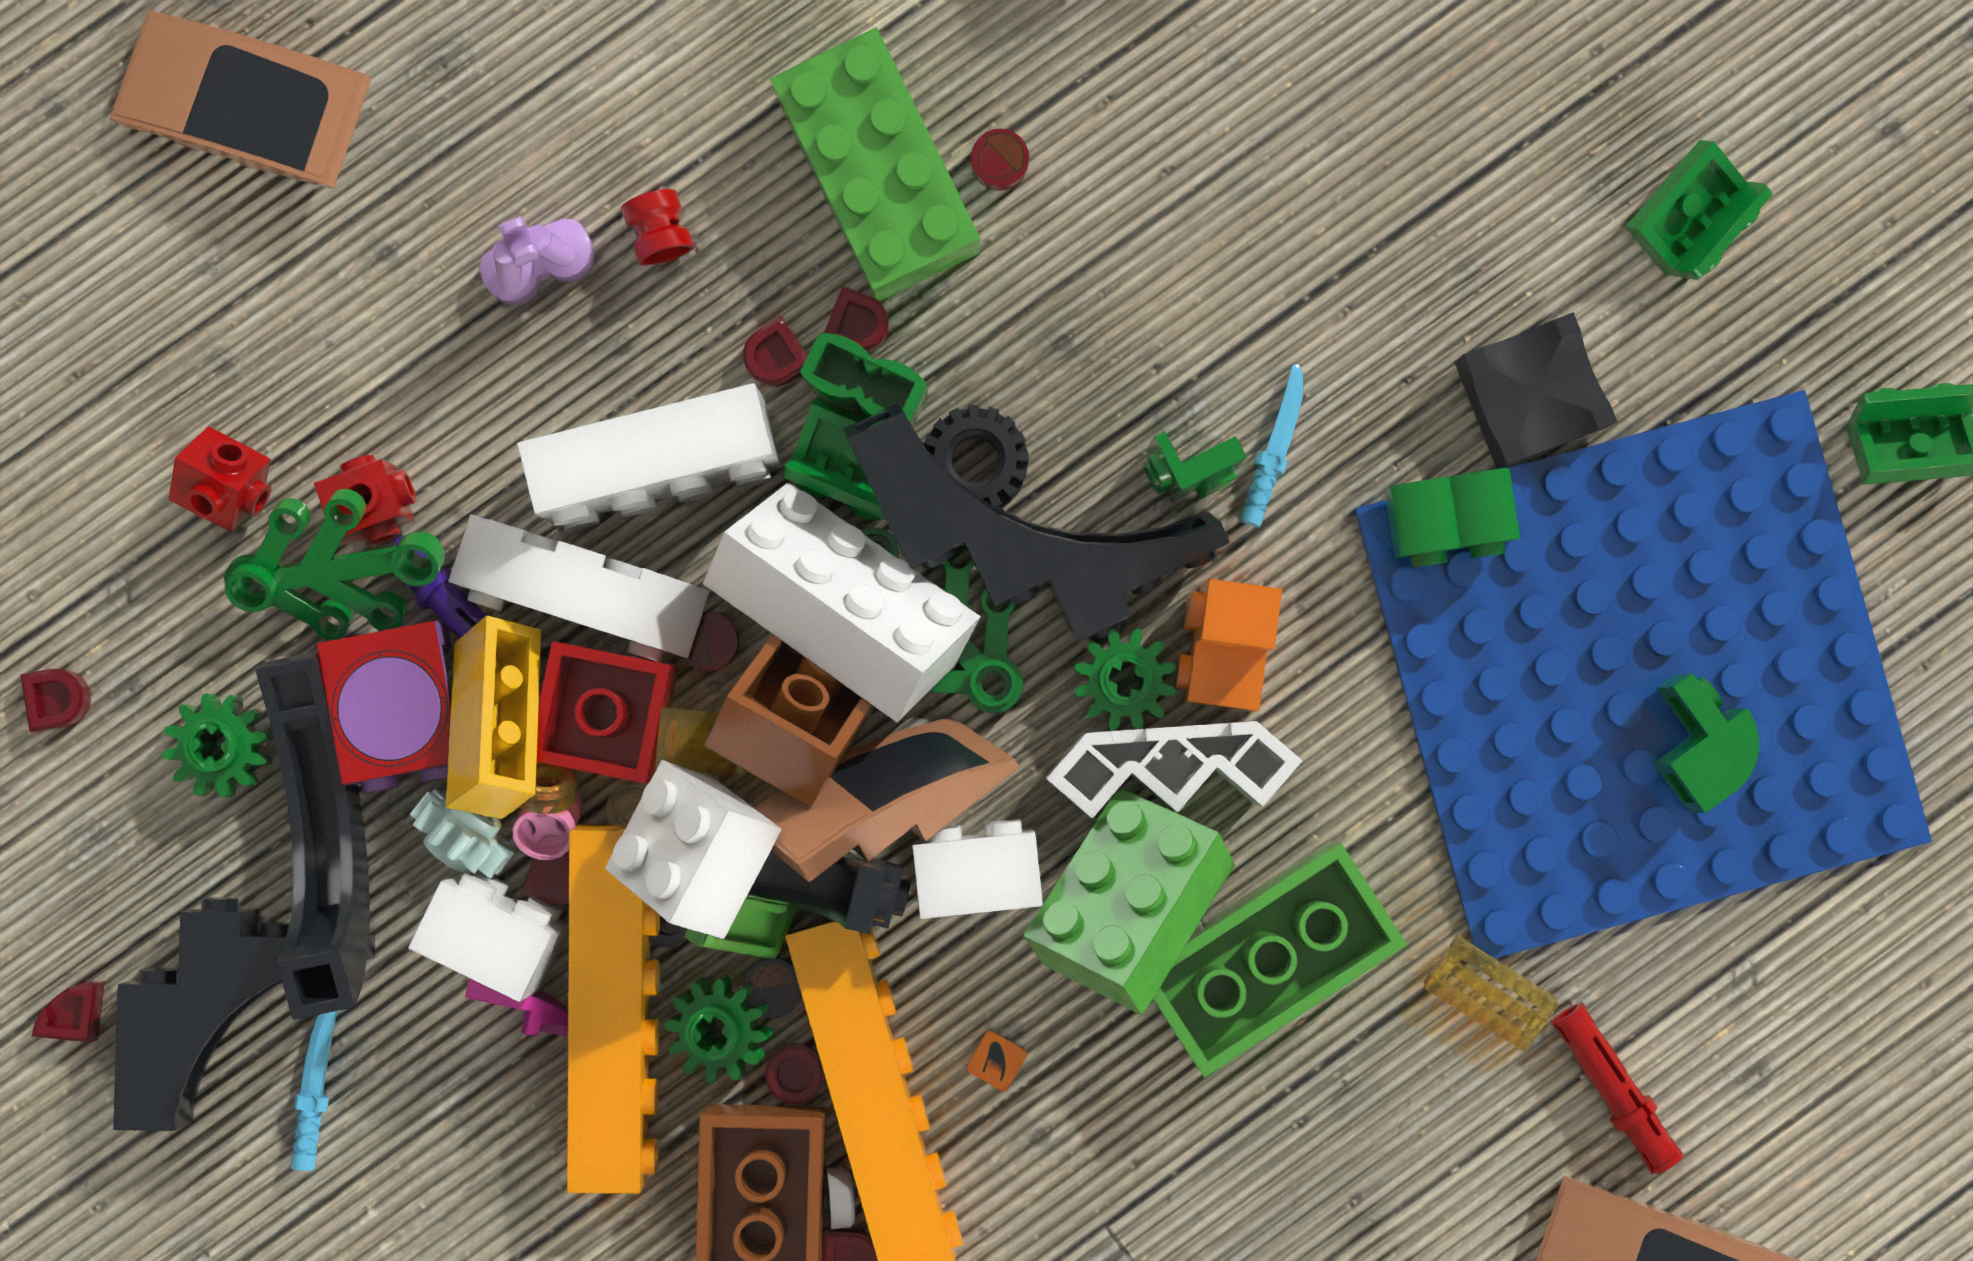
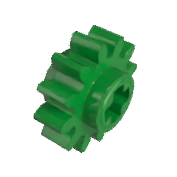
(1144, 668)
(197, 744)
(698, 1022)

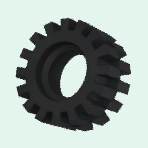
(996, 430)

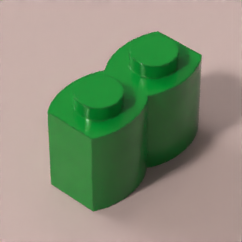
(849, 378)
(1452, 515)

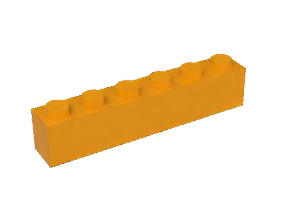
(609, 1022)
(871, 1093)

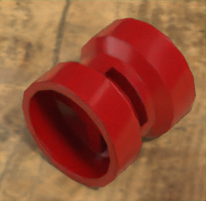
(656, 223)

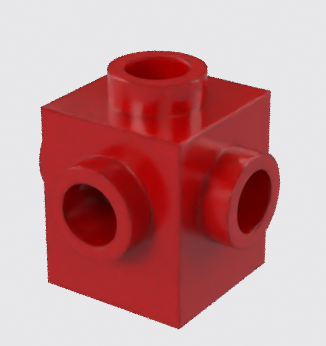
(220, 479)
(390, 500)

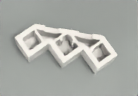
(1173, 763)

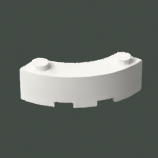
(573, 585)

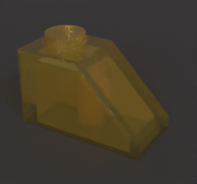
(683, 741)

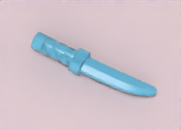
(1272, 460)
(311, 1100)

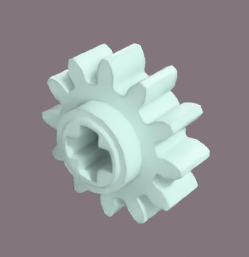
(460, 837)

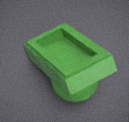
(755, 930)

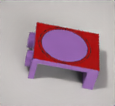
(389, 704)

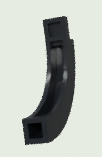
(330, 910)

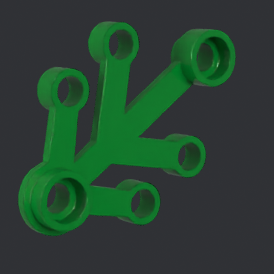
(327, 572)
(971, 659)

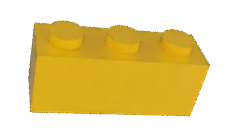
(494, 718)

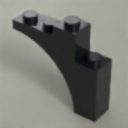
(847, 892)
(175, 1024)

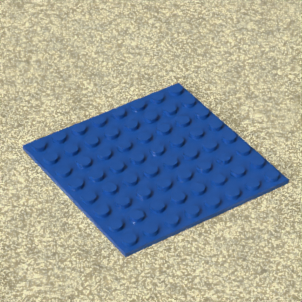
(1543, 666)

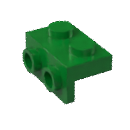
(1697, 213)
(1913, 433)
(826, 463)
(1203, 473)

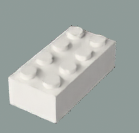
(650, 457)
(841, 600)

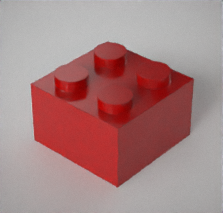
(602, 711)

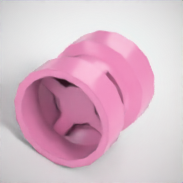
(546, 834)

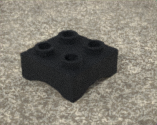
(1534, 391)

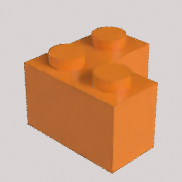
(1229, 644)

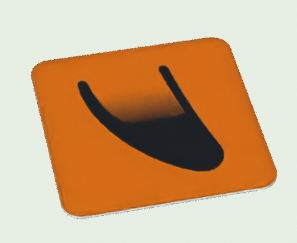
(996, 1061)

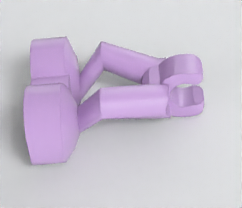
(533, 255)

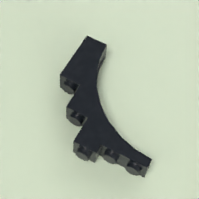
(1011, 555)

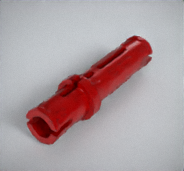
(1629, 1107)

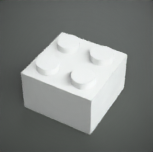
(692, 850)
(977, 870)
(491, 934)

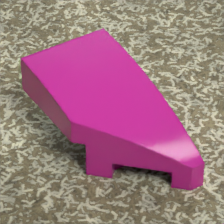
(541, 1013)

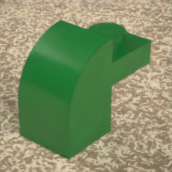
(1720, 747)

